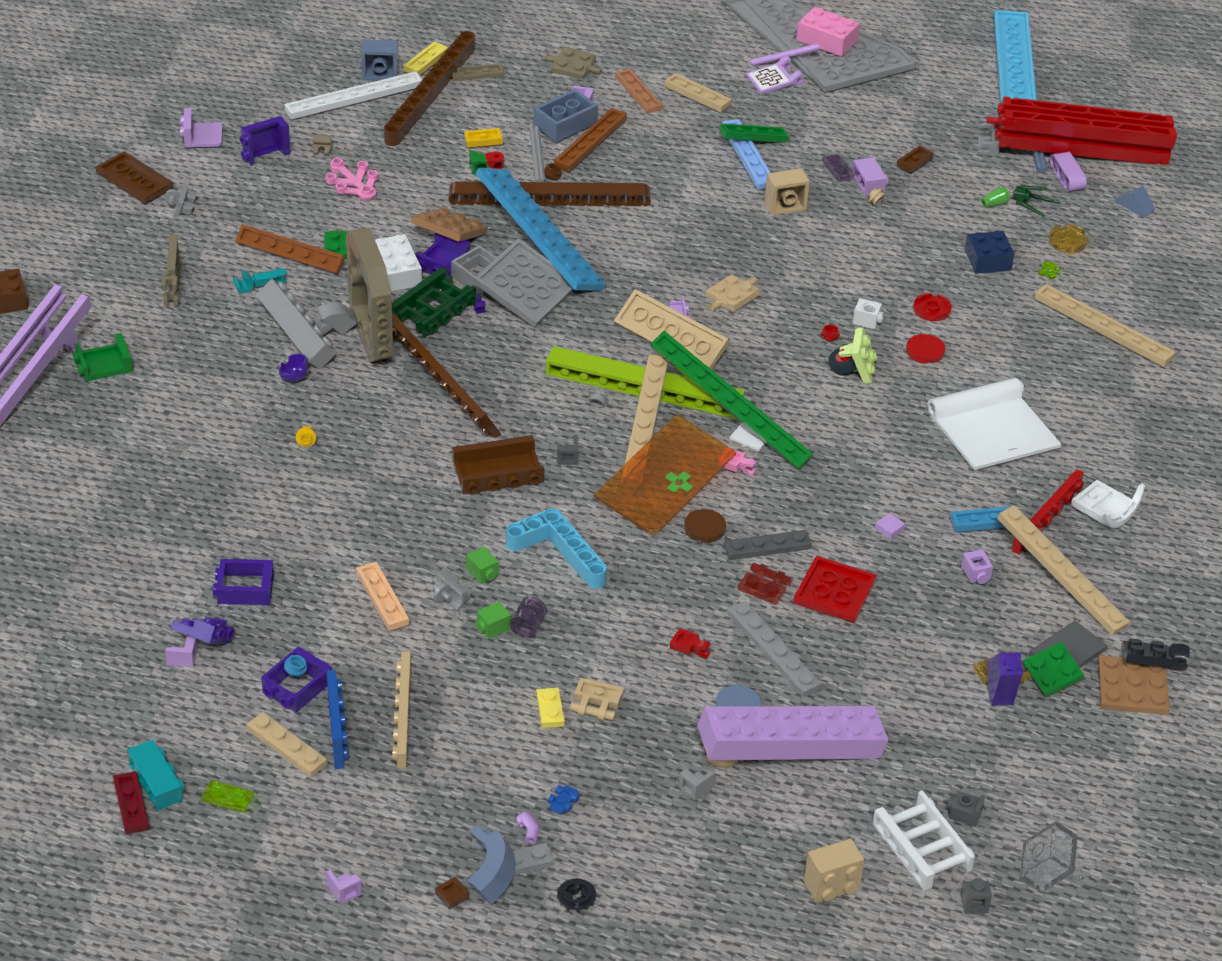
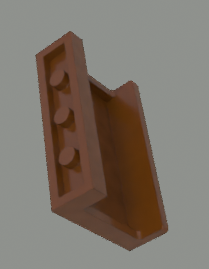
(497, 464)

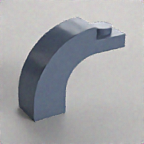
(498, 868)

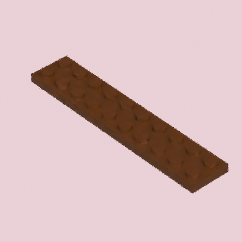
(446, 380)

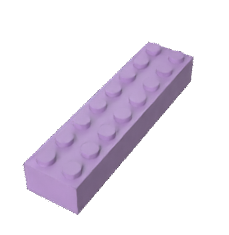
(791, 732)

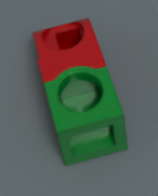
(484, 160)

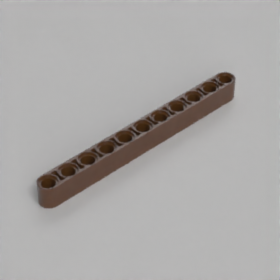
(429, 89)
(558, 193)

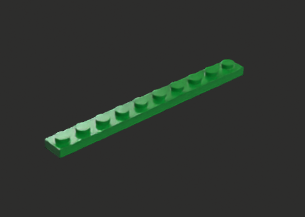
(731, 400)

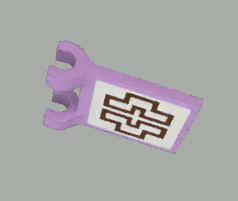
(774, 76)

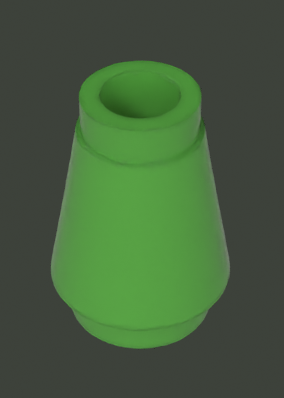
(996, 197)

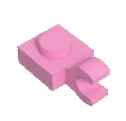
(740, 461)

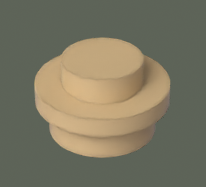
(876, 196)

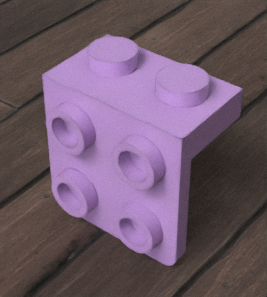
(200, 133)

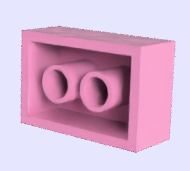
(828, 30)

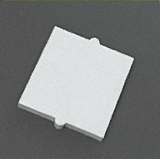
(747, 438)

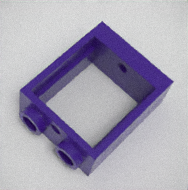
(239, 594)
(315, 668)

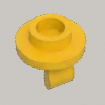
(306, 436)

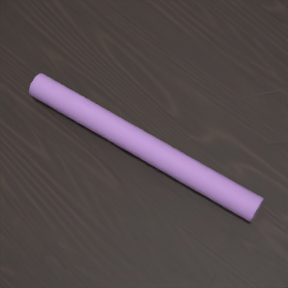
(790, 53)

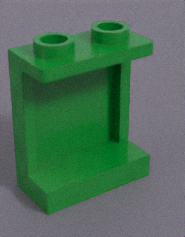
(103, 360)

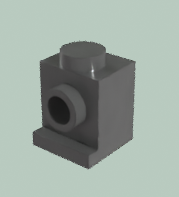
(966, 808)
(976, 890)

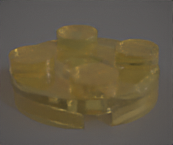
(1071, 246)

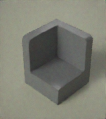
(568, 453)

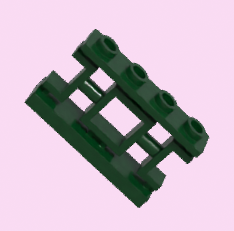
(429, 290)

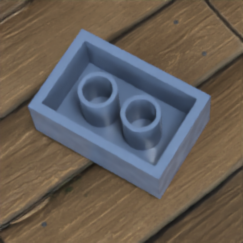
(565, 115)

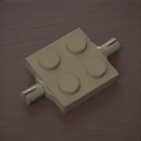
(573, 63)

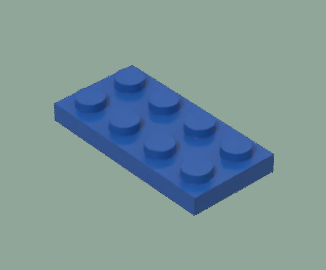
(337, 719)

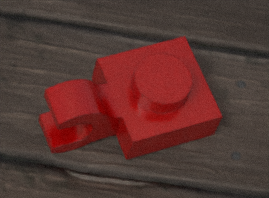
(687, 641)

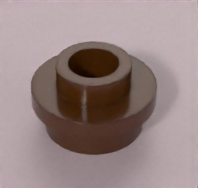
(553, 171)

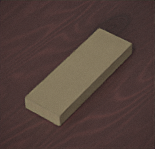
(478, 72)

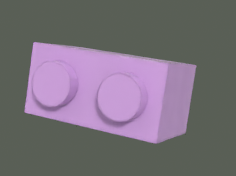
(869, 175)

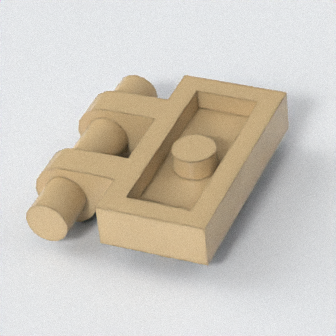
(597, 693)

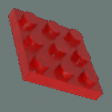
(835, 589)

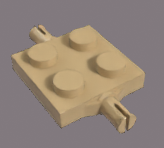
(732, 293)

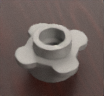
(597, 398)

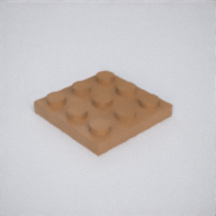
(449, 224)
(1132, 686)

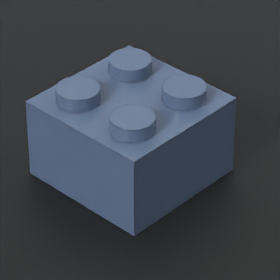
(379, 59)

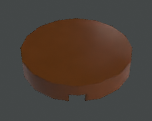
(705, 525)

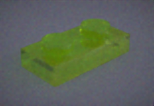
(227, 796)

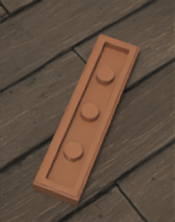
(638, 91)

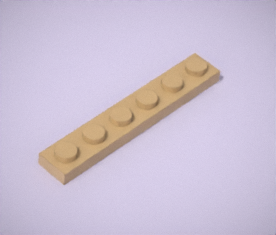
(401, 717)

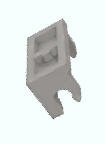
(986, 141)

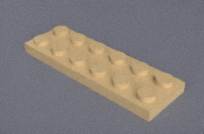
(650, 318)

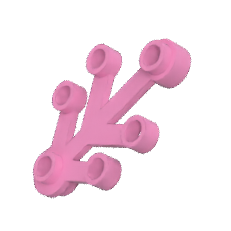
(365, 192)

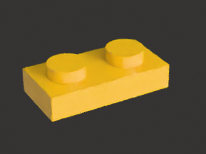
(483, 137)

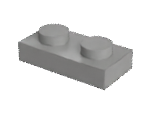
(532, 858)

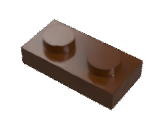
(915, 159)

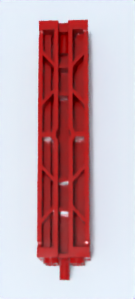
(1084, 130)

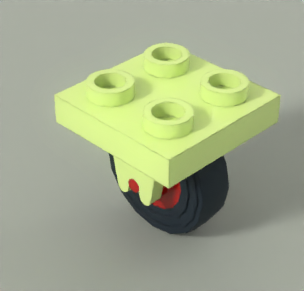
(855, 357)

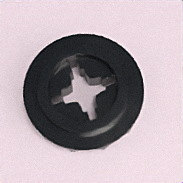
(572, 887)

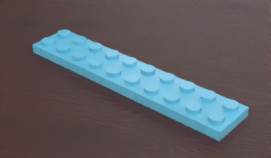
(1014, 55)

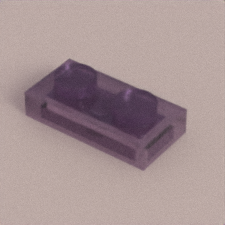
(838, 167)

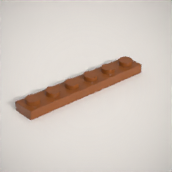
(590, 139)
(290, 249)

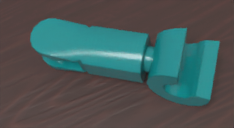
(258, 279)

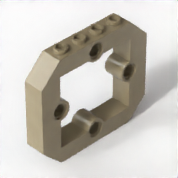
(369, 294)

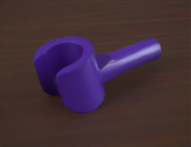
(479, 305)

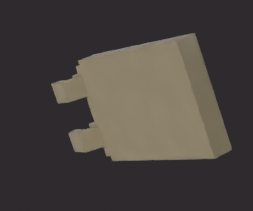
(173, 272)

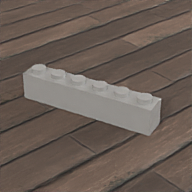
(296, 323)

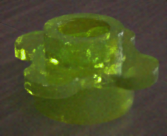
(1049, 269)

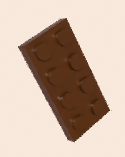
(134, 177)

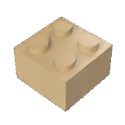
(786, 191)
(834, 870)

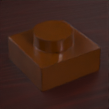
(452, 892)

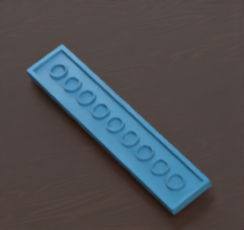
(540, 229)

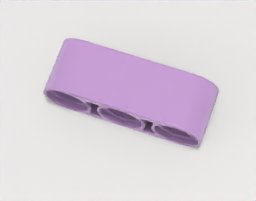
(1068, 171)

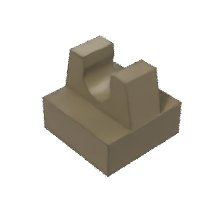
(322, 142)

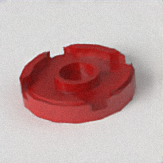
(932, 307)
(925, 348)

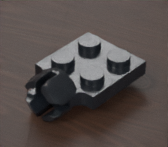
(1156, 654)

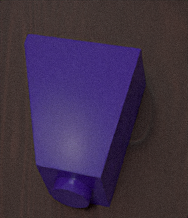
(1004, 677)

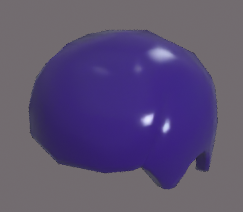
(295, 369)

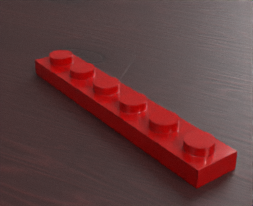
(1054, 505)

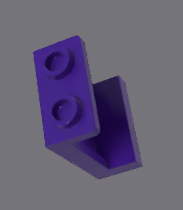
(265, 138)
(441, 254)

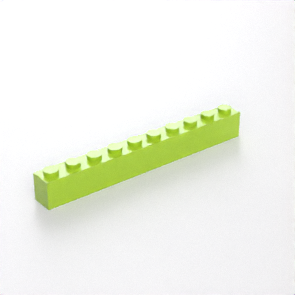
(628, 379)

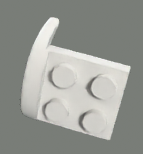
(1107, 504)

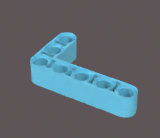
(555, 527)

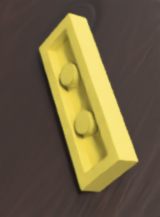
(425, 58)

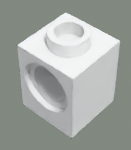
(868, 313)

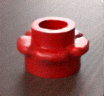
(830, 332)

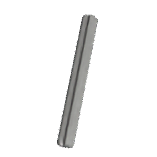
(537, 154)

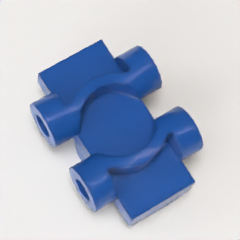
(563, 800)

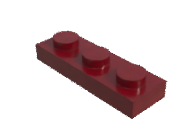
(130, 802)

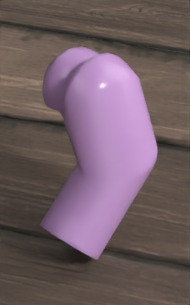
(526, 819)

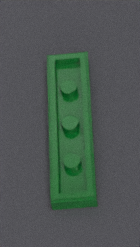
(754, 133)

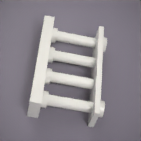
(912, 856)

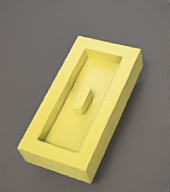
(550, 707)

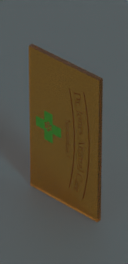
(665, 475)

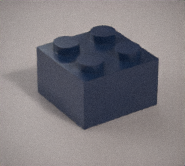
(989, 252)

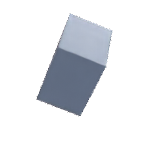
(1137, 201)

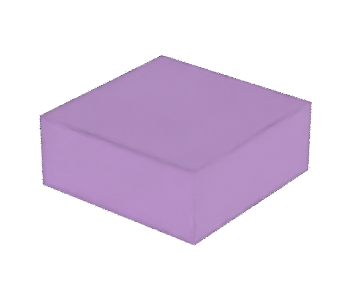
(890, 525)

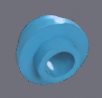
(295, 665)

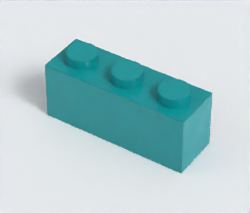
(156, 774)

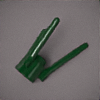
(1023, 194)

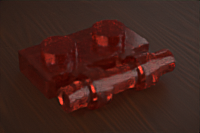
(762, 588)

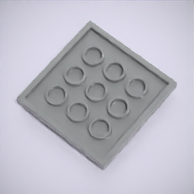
(524, 282)

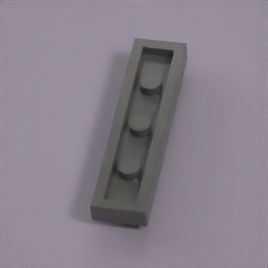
(767, 544)

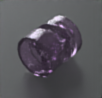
(528, 617)

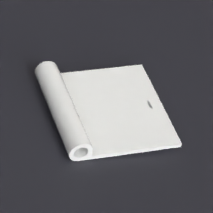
(991, 424)

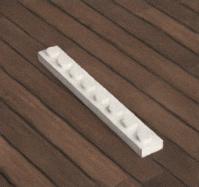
(352, 95)

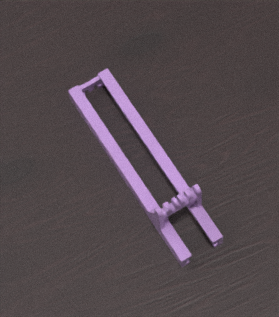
(61, 337)

